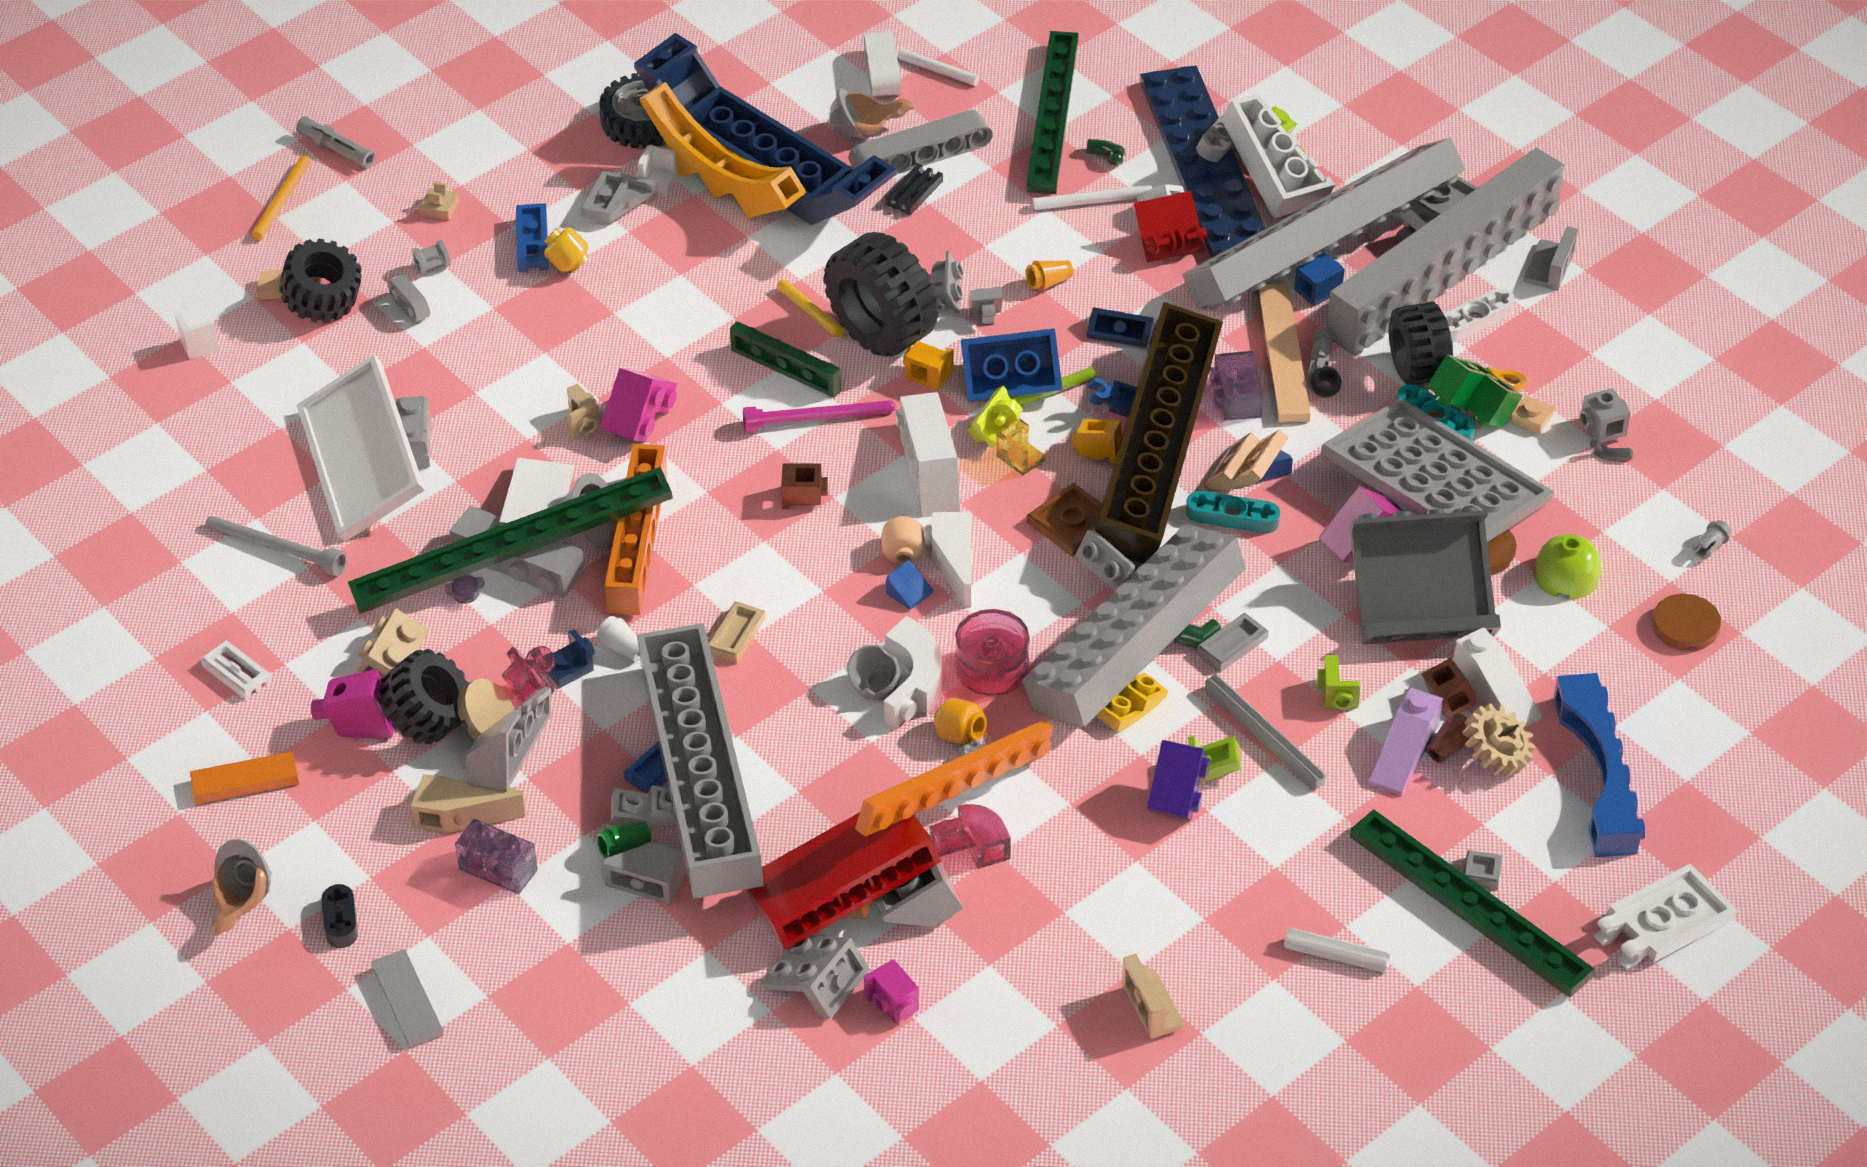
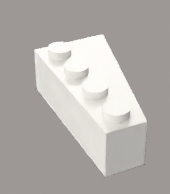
(1273, 158)
(929, 452)

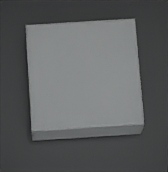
(1483, 868)

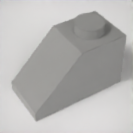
(647, 871)

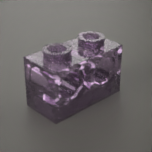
(496, 856)

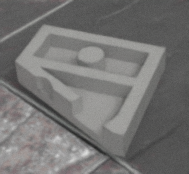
(616, 195)

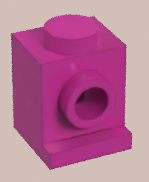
(892, 991)

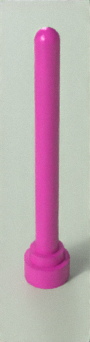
(756, 418)

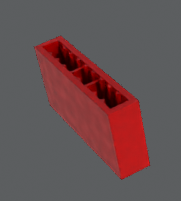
(838, 876)

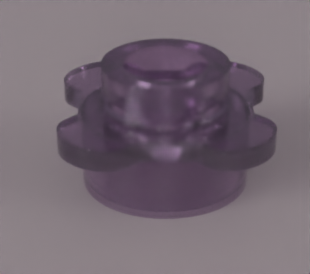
(465, 588)

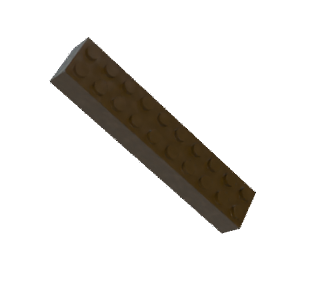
(1157, 432)

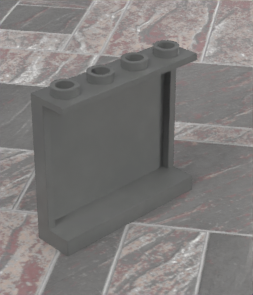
(1423, 575)

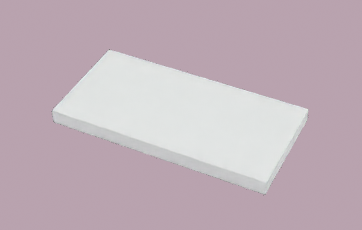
(360, 448)

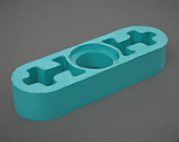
(1427, 403)
(1209, 516)

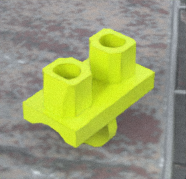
(994, 417)

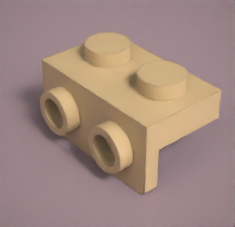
(393, 642)

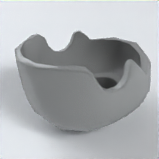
(873, 671)

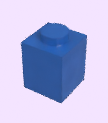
(1318, 278)

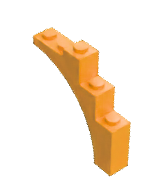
(754, 186)

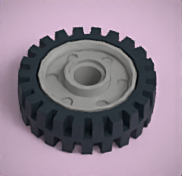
(624, 115)

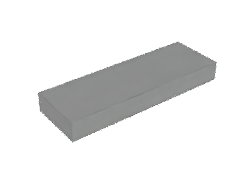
(407, 998)

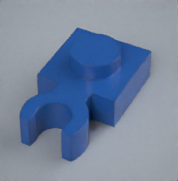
(1115, 394)

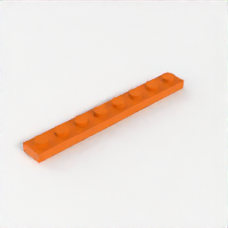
(953, 778)

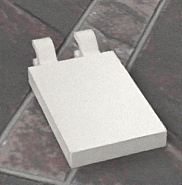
(1665, 916)

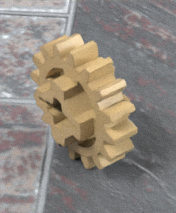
(1499, 739)

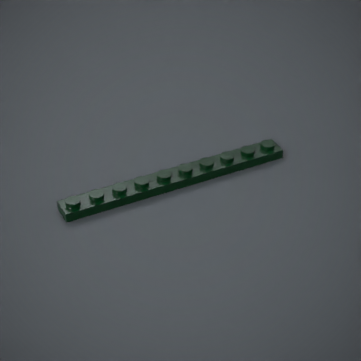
(510, 540)

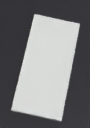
(536, 487)

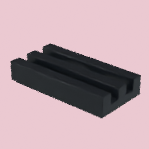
(909, 187)

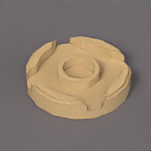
(482, 705)

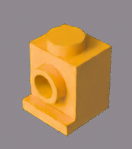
(928, 365)
(1097, 438)

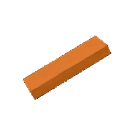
(244, 777)

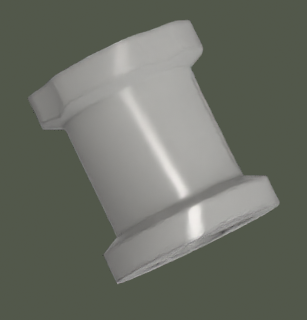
(430, 257)

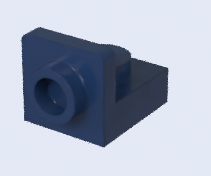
(572, 660)

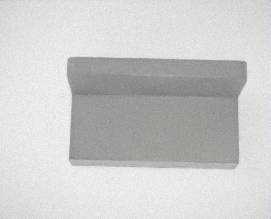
(1552, 260)

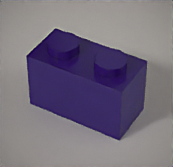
(1178, 780)

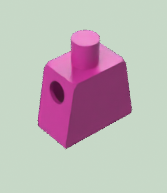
(354, 706)

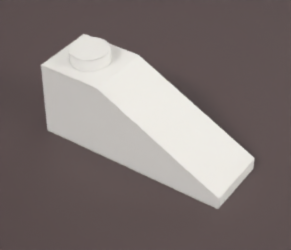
(952, 550)
(1494, 675)

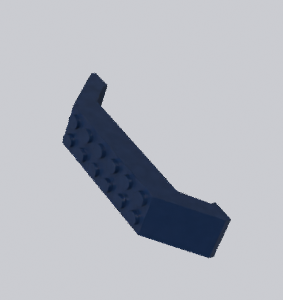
(755, 136)

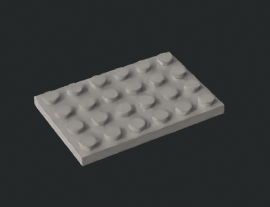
(1434, 467)

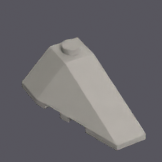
(506, 744)
(921, 900)

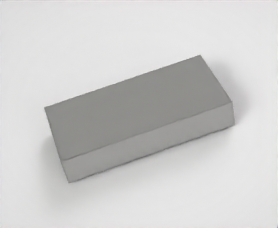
(1232, 642)

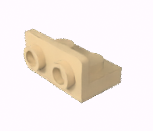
(1149, 998)

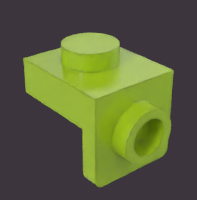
(1336, 692)
(1223, 756)

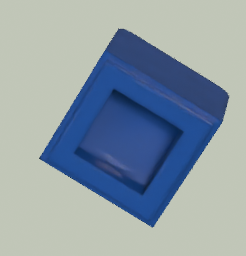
(1280, 466)
(907, 585)

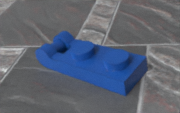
(531, 233)

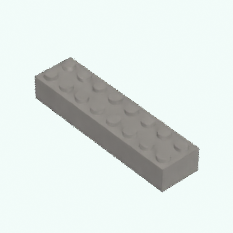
(1134, 625)

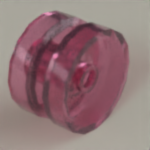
(992, 652)

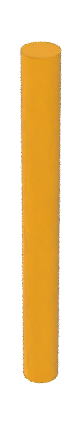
(281, 198)

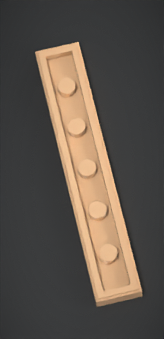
(1283, 353)

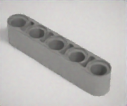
(927, 142)

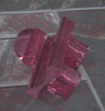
(528, 674)

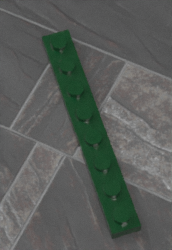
(1052, 113)
(1472, 903)

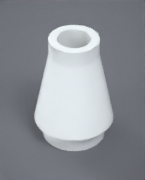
(619, 637)

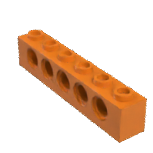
(634, 541)

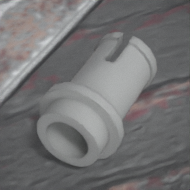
(1716, 533)

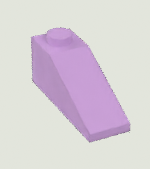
(1407, 741)

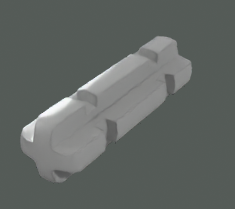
(1321, 349)

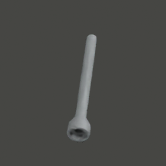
(330, 560)

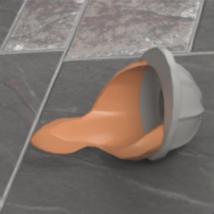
(859, 115)
(238, 883)

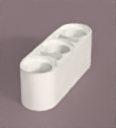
(882, 64)

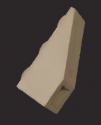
(452, 804)

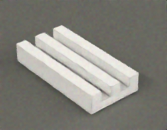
(247, 683)

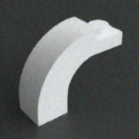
(922, 659)

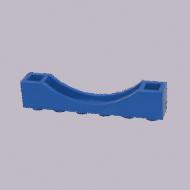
(1584, 711)

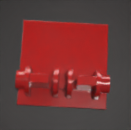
(1169, 226)

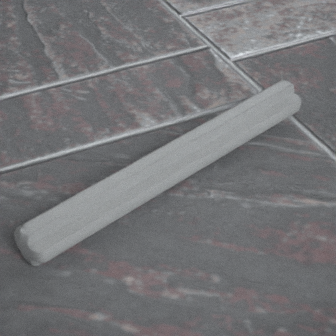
(1265, 732)

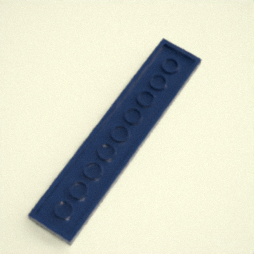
(1217, 188)

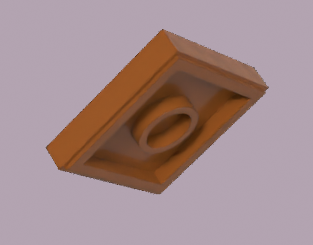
(1066, 517)

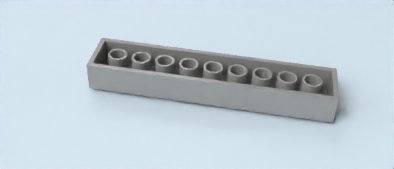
(1324, 224)
(1446, 249)
(700, 761)

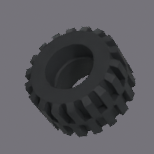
(316, 299)
(1419, 341)
(423, 696)

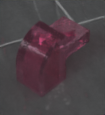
(976, 830)

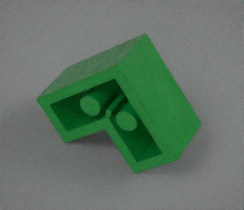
(1474, 388)

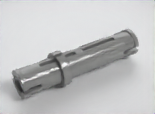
(325, 136)

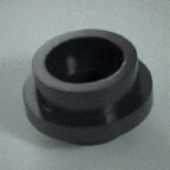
(1325, 374)

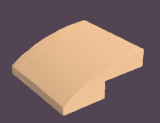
(1246, 461)

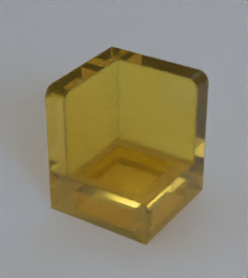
(1015, 449)

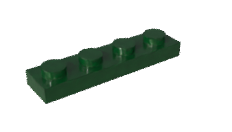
(785, 359)

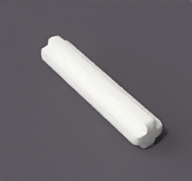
(1337, 950)

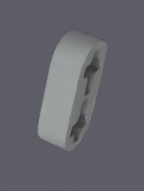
(408, 298)

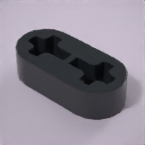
(333, 916)

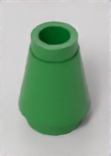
(622, 838)

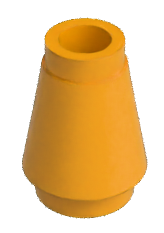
(1047, 273)

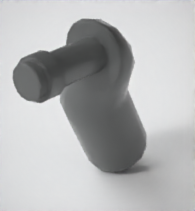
(1614, 454)

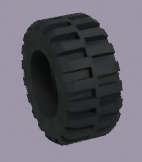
(881, 294)

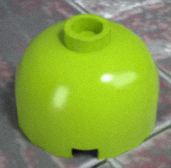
(1568, 566)

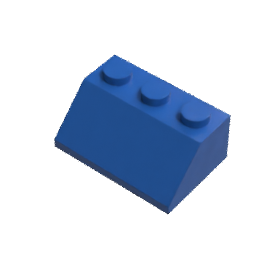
(1018, 361)

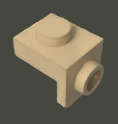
(583, 412)

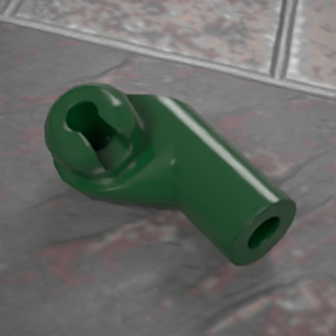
(1105, 147)
(1195, 635)

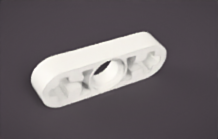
(1493, 305)

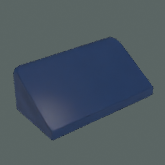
(1120, 327)

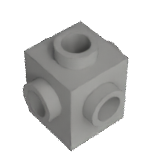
(1605, 415)

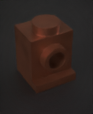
(802, 484)
(1450, 684)

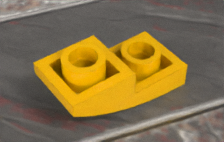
(1133, 702)

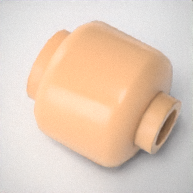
(902, 540)

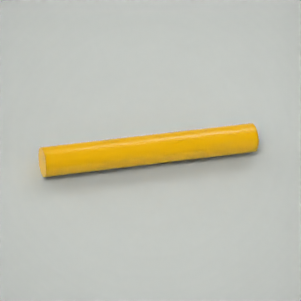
(810, 308)

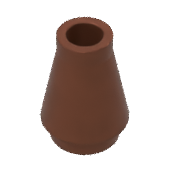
(1448, 738)

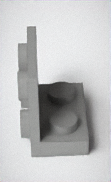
(822, 969)

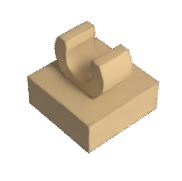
(439, 202)

